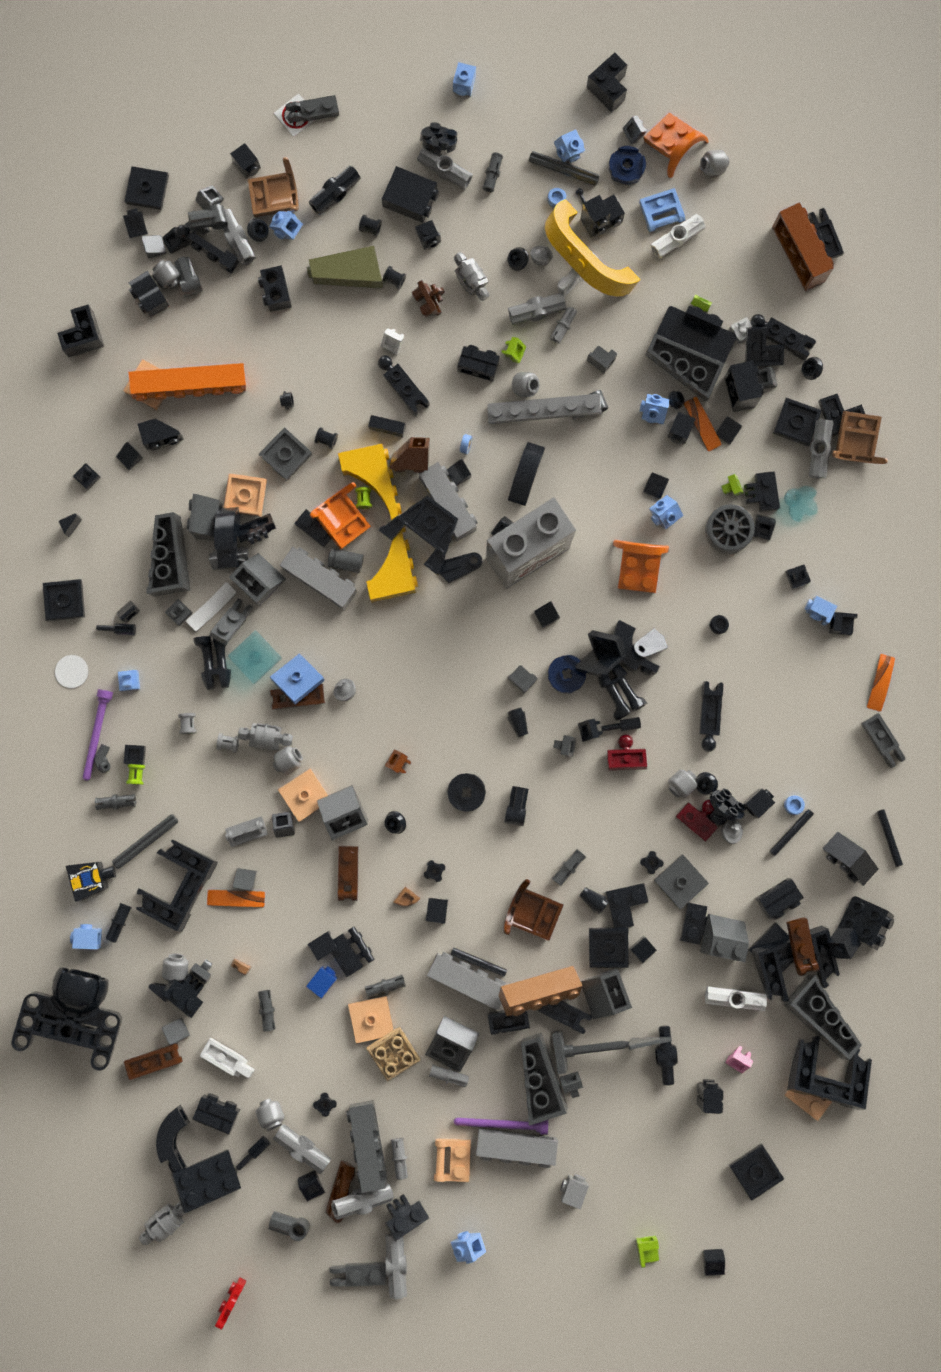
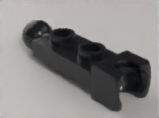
(226, 260)
(784, 335)
(402, 384)
(710, 715)
(566, 1015)

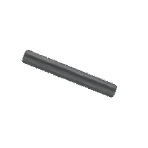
(564, 168)
(145, 841)

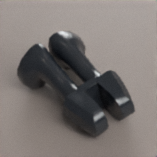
(205, 644)
(622, 708)

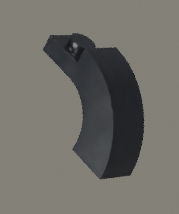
(526, 473)
(225, 536)
(631, 661)
(167, 1136)

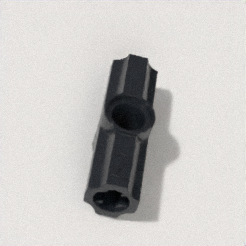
(334, 189)

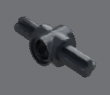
(666, 1056)

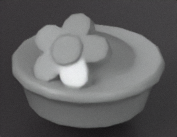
(541, 255)
(344, 690)
(732, 832)

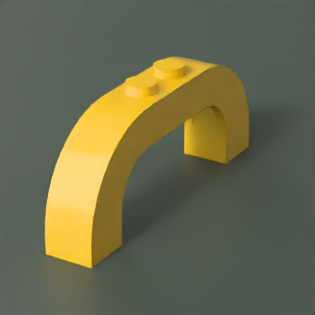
(581, 259)

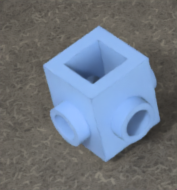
(569, 146)
(285, 225)
(654, 408)
(665, 512)
(468, 1247)

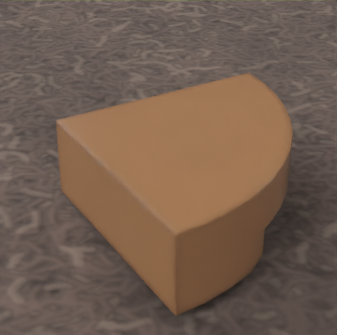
(406, 898)
(242, 967)

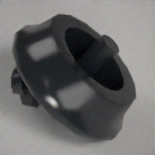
(257, 230)
(518, 258)
(812, 368)
(706, 783)
(395, 822)

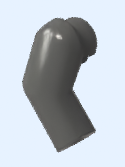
(101, 760)

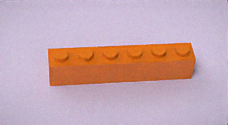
(187, 381)

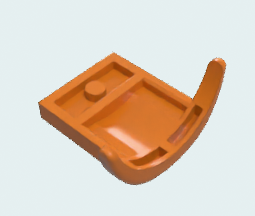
(673, 139)
(341, 517)
(639, 565)

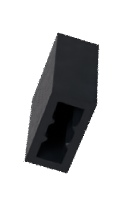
(410, 194)

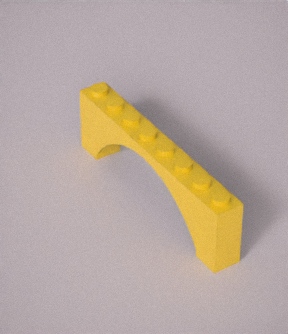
(371, 468)

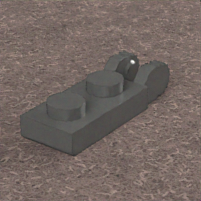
(313, 109)
(230, 623)
(883, 739)
(360, 1274)

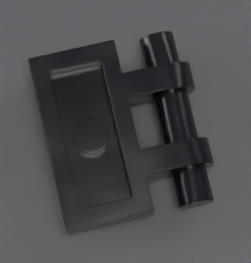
(346, 956)

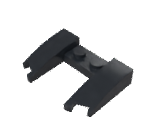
(177, 913)
(771, 957)
(850, 1093)

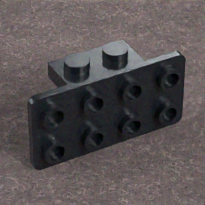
(697, 331)

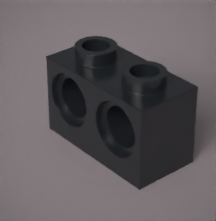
(278, 287)

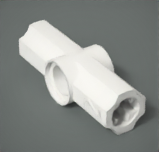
(685, 230)
(723, 997)

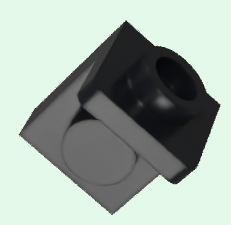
(135, 223)
(428, 234)

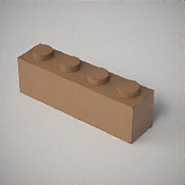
(540, 991)

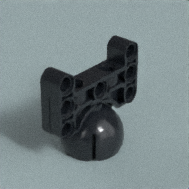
(75, 996)

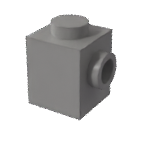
(574, 1190)

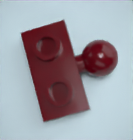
(626, 758)
(697, 820)

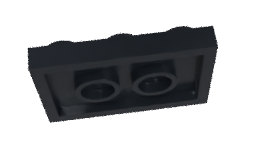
(205, 1181)

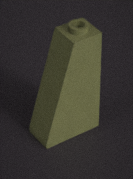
(347, 268)

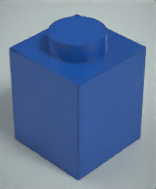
(322, 981)

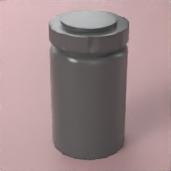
(345, 560)

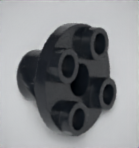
(725, 807)

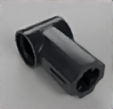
(516, 810)

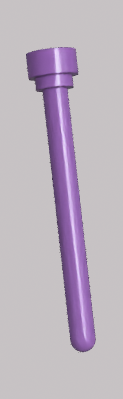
(103, 698)
(541, 1127)

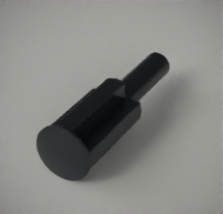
(123, 629)
(625, 724)
(254, 1151)

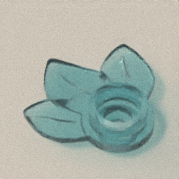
(804, 502)

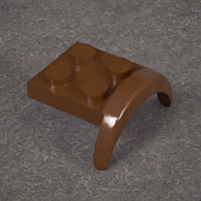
(532, 912)

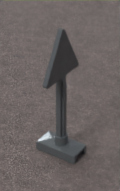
(563, 1051)

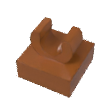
(396, 761)

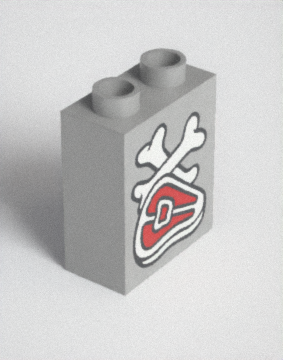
(530, 543)

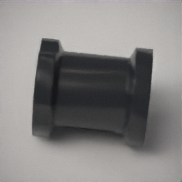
(370, 225)
(394, 277)
(326, 438)

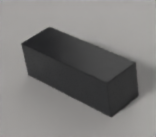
(387, 426)

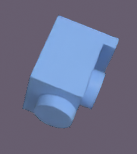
(820, 609)

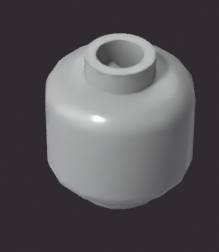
(714, 162)
(166, 274)
(525, 384)
(287, 760)
(682, 783)
(175, 967)
(270, 1114)

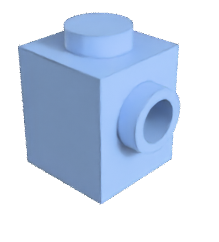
(464, 79)
(86, 937)

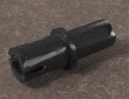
(118, 922)

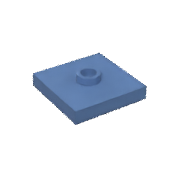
(297, 678)

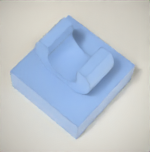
(128, 680)

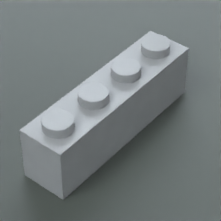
(444, 493)
(319, 578)
(466, 980)
(516, 1147)

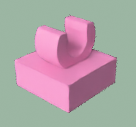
(739, 1061)

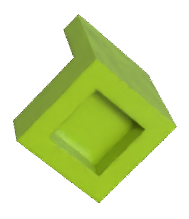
(647, 1250)

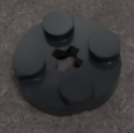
(438, 138)
(466, 781)

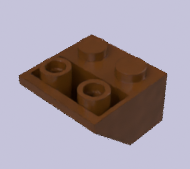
(412, 456)

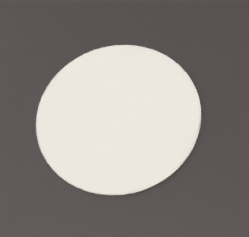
(71, 671)

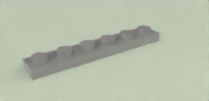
(544, 408)

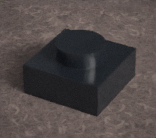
(134, 754)

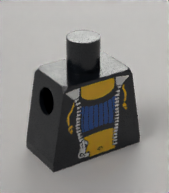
(89, 879)

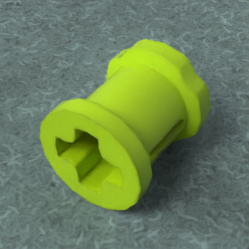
(363, 498)
(132, 767)

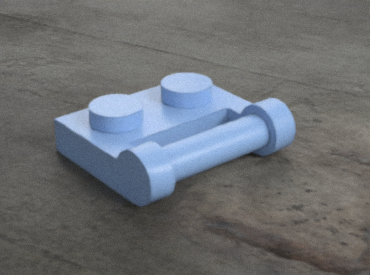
(660, 204)

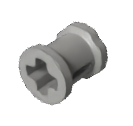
(187, 723)
(227, 743)

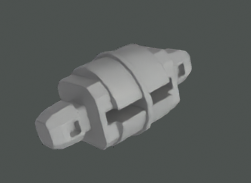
(471, 276)
(265, 736)
(162, 1224)

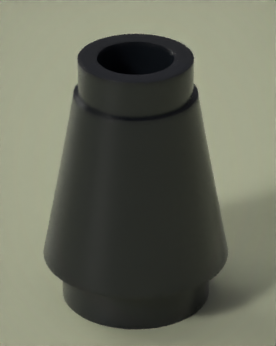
(518, 721)
(594, 900)

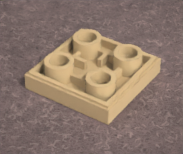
(393, 1053)

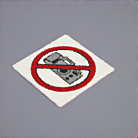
(293, 127)

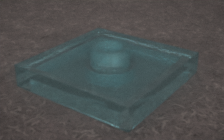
(254, 657)

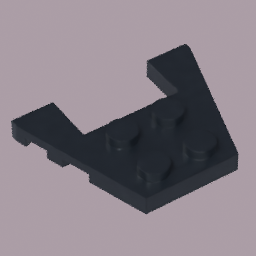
(431, 524)

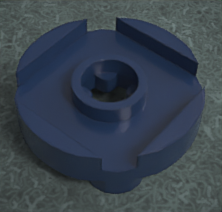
(618, 159)
(556, 677)

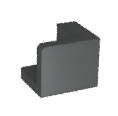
(601, 358)
(522, 679)

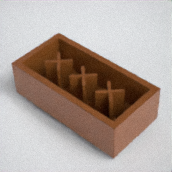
(803, 246)

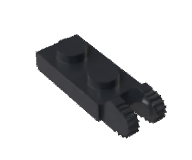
(827, 233)

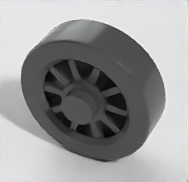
(730, 528)

